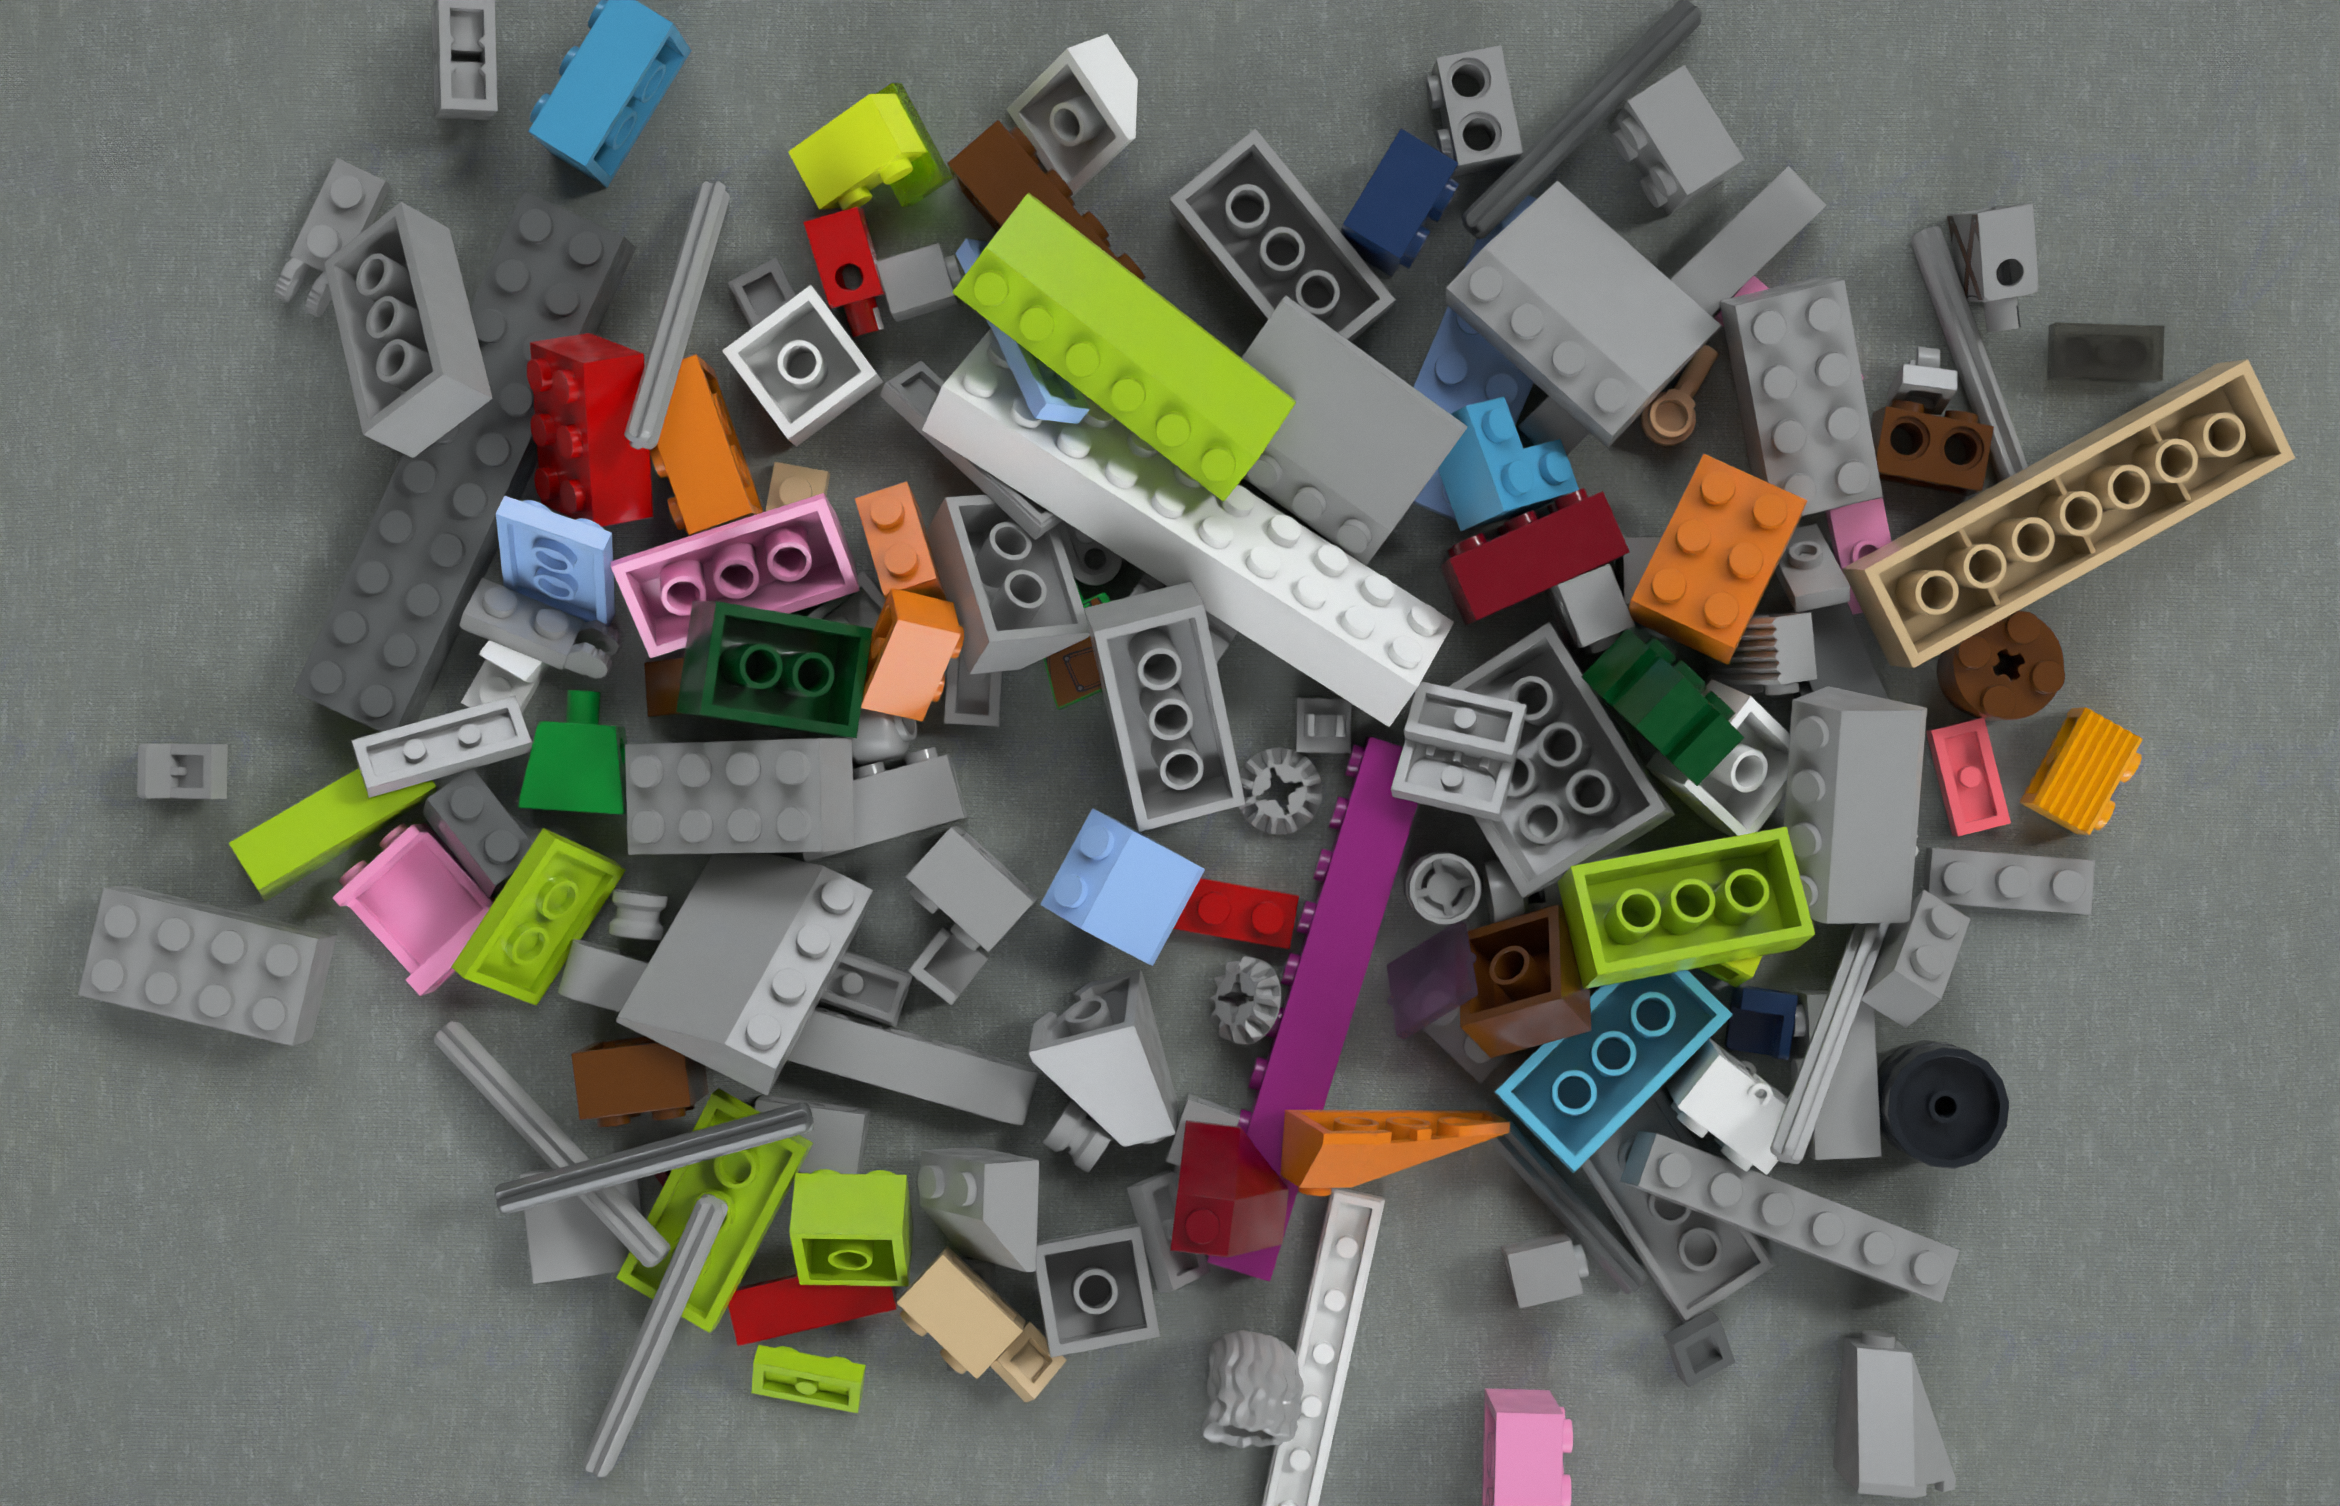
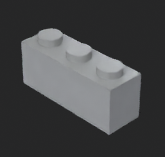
(903, 798)
(1850, 1112)

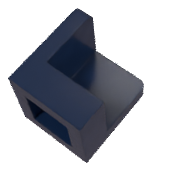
(1761, 1021)

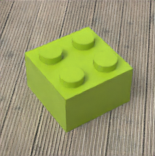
(852, 1228)

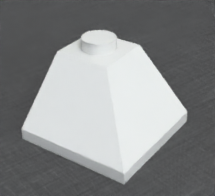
(1080, 110)

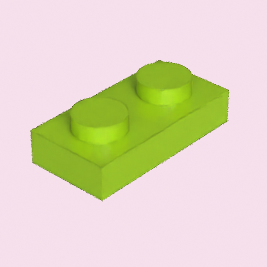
(808, 1378)

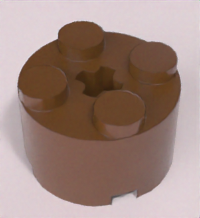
(2028, 681)

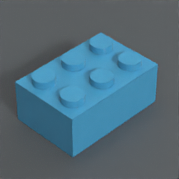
(609, 88)

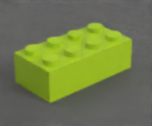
(1685, 907)

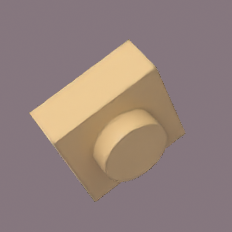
(795, 483)
(1027, 1364)

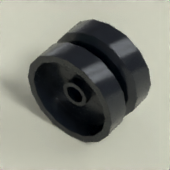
(1971, 1111)

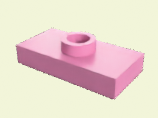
(1856, 533)

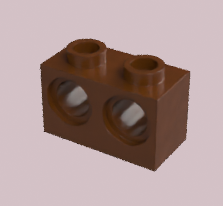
(1926, 462)

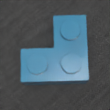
(1492, 474)

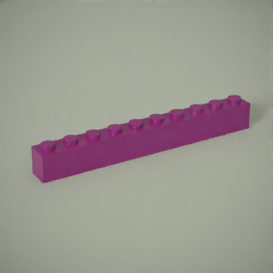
(1330, 964)

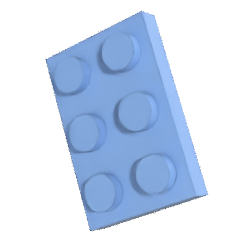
(556, 559)

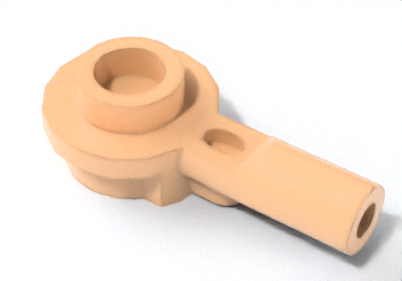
(1672, 413)

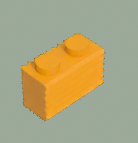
(2083, 771)

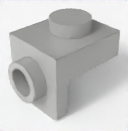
(182, 771)

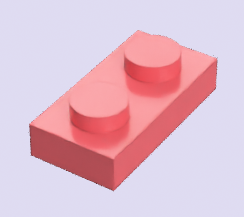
(1968, 777)

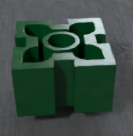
(1665, 704)

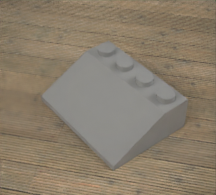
(1580, 312)
(1353, 441)
(1575, 774)
(747, 963)

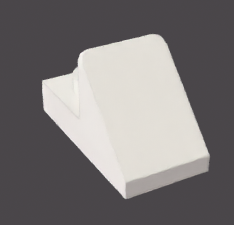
(505, 675)

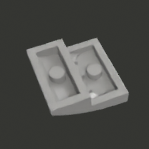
(1459, 751)
(571, 1240)

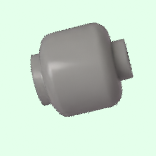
(881, 737)

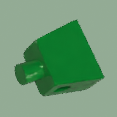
(577, 762)

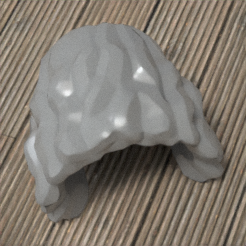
(1252, 1391)

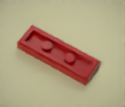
(786, 1307)

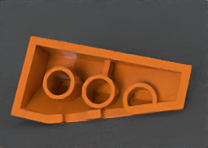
(1361, 1145)

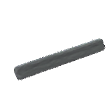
(1570, 1209)

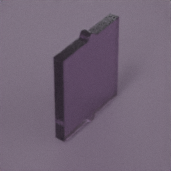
(1431, 979)

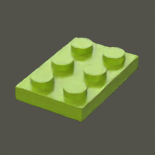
(537, 917)

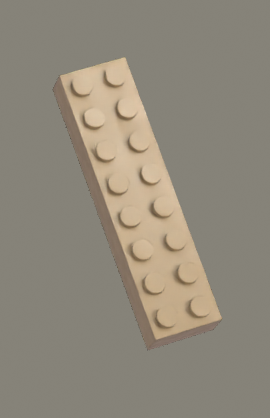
(2068, 513)

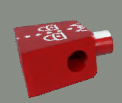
(842, 241)

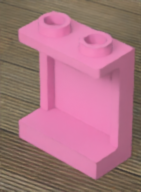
(416, 903)

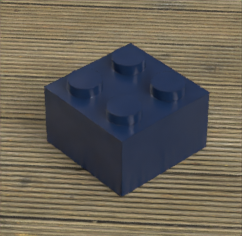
(1397, 201)

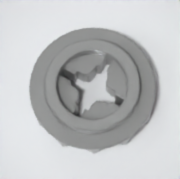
(1292, 768)
(1251, 1020)

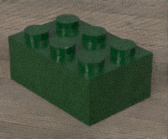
(774, 669)

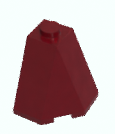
(1226, 1194)

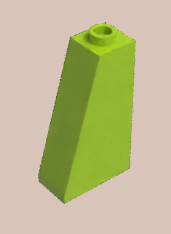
(320, 830)

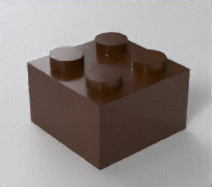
(1525, 984)
(635, 1076)

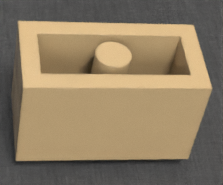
(960, 1314)

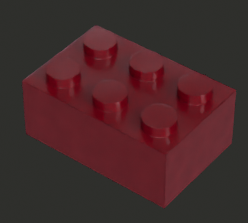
(1532, 554)

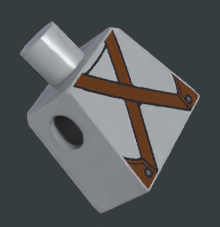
(1992, 243)

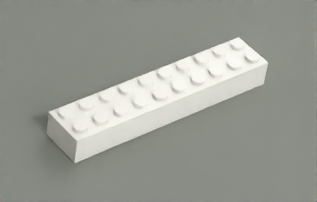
(1241, 553)

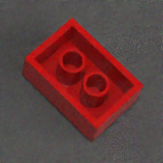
(579, 424)

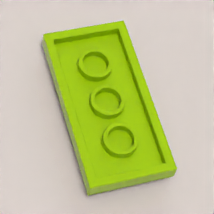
(751, 1185)

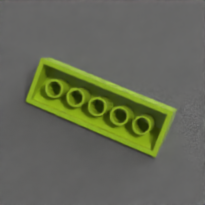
(1125, 347)

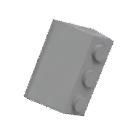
(1005, 585)

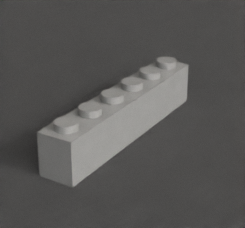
(1789, 1216)

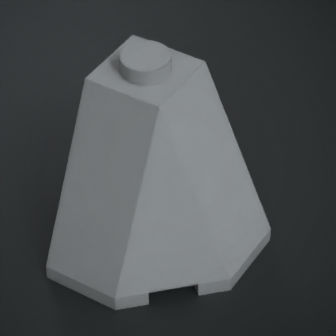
(1111, 1059)
(1885, 1422)

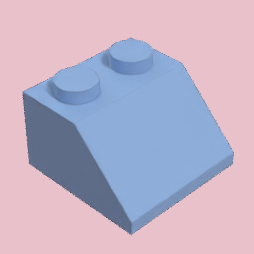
(1122, 887)

